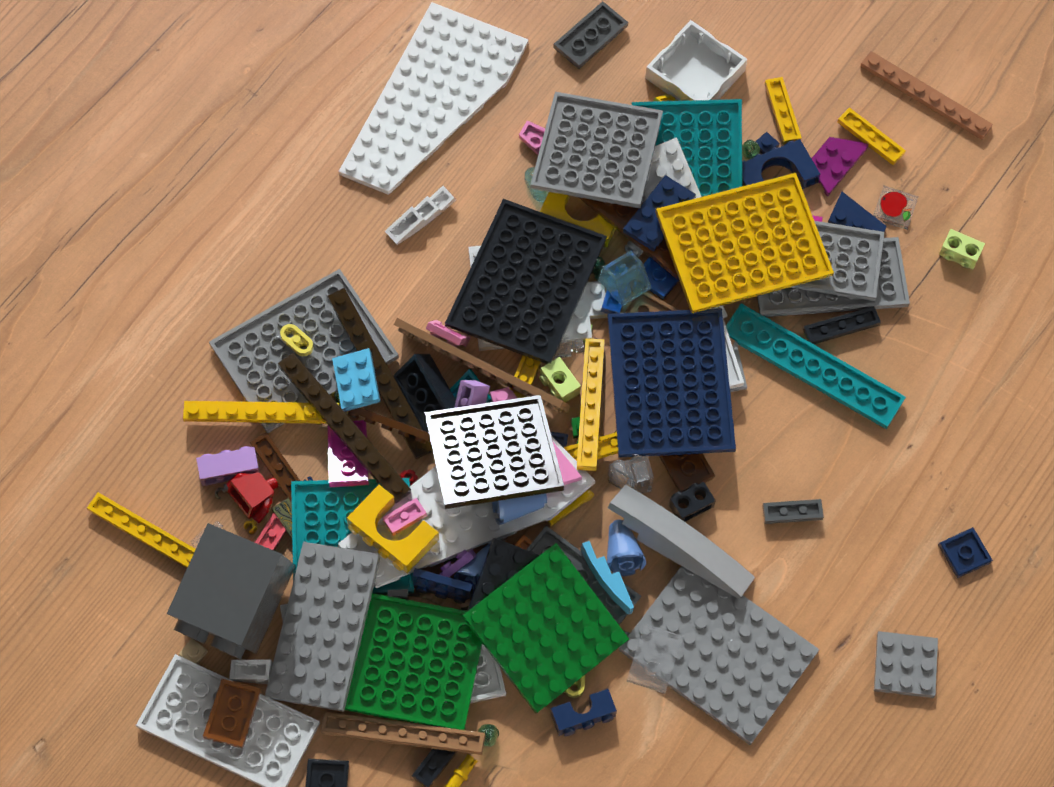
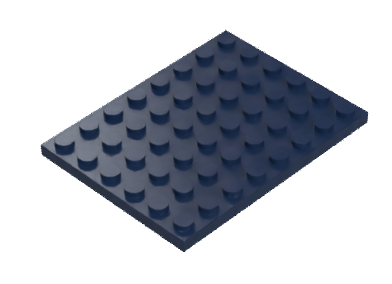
(670, 383)

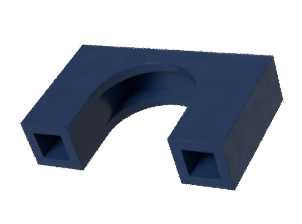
(791, 156)

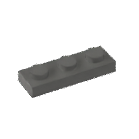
(792, 511)

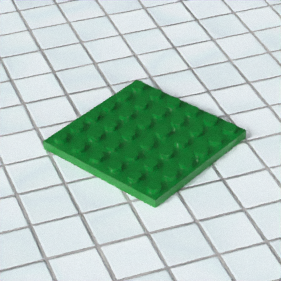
(545, 628)
(415, 664)

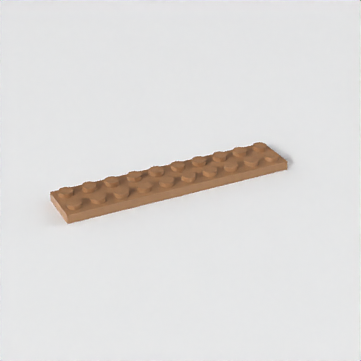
(475, 363)

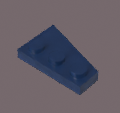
(851, 214)

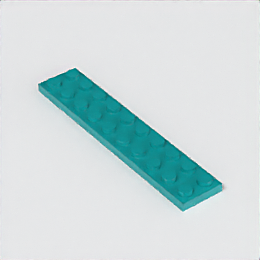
(814, 366)

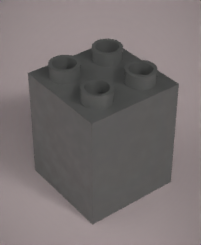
(230, 591)

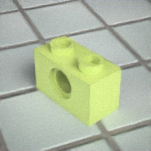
(559, 371)

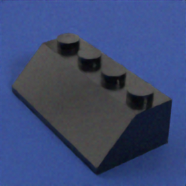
(424, 387)

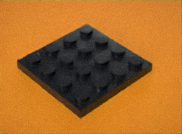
(499, 566)

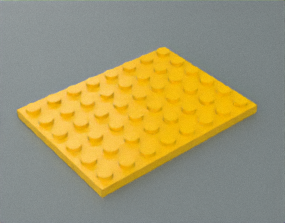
(744, 242)

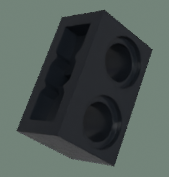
(694, 506)

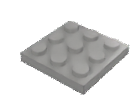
(906, 664)

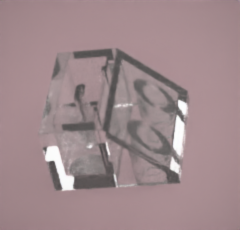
(633, 473)

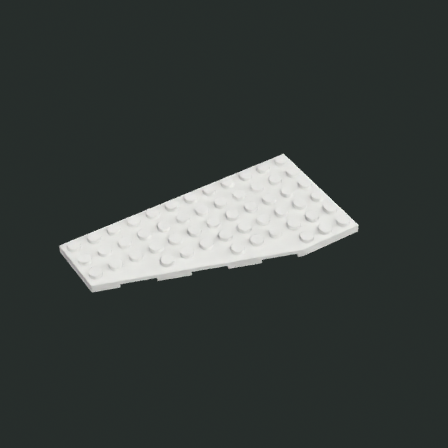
(435, 89)
(462, 526)

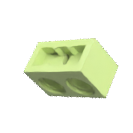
(964, 245)

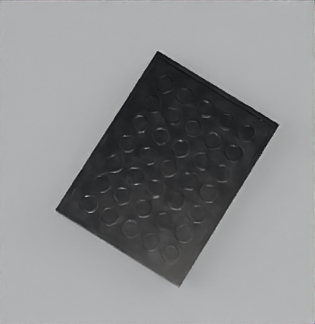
(526, 281)

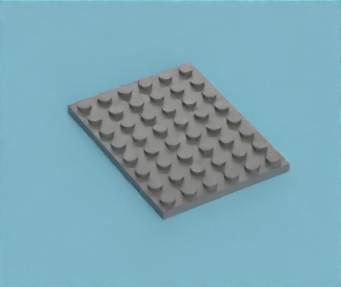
(256, 347)
(732, 653)

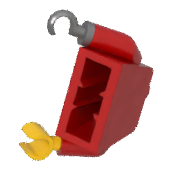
(252, 495)

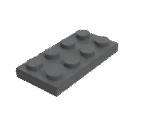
(590, 35)

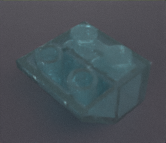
(625, 278)

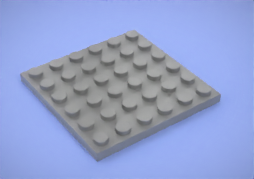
(597, 149)

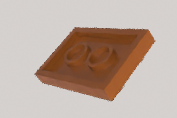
(232, 713)

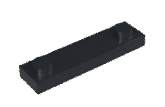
(842, 325)

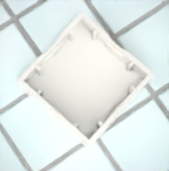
(695, 66)

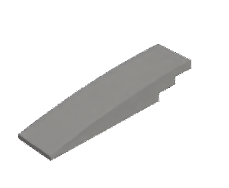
(680, 541)

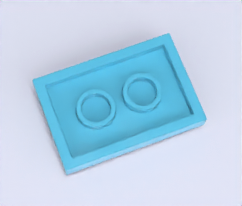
(356, 380)

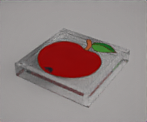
(895, 207)

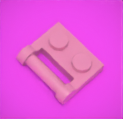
(453, 337)

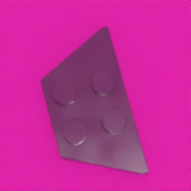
(836, 159)

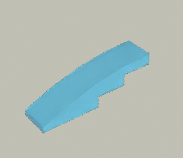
(610, 582)

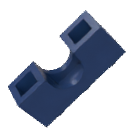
(568, 720)

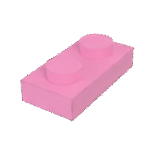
(404, 516)

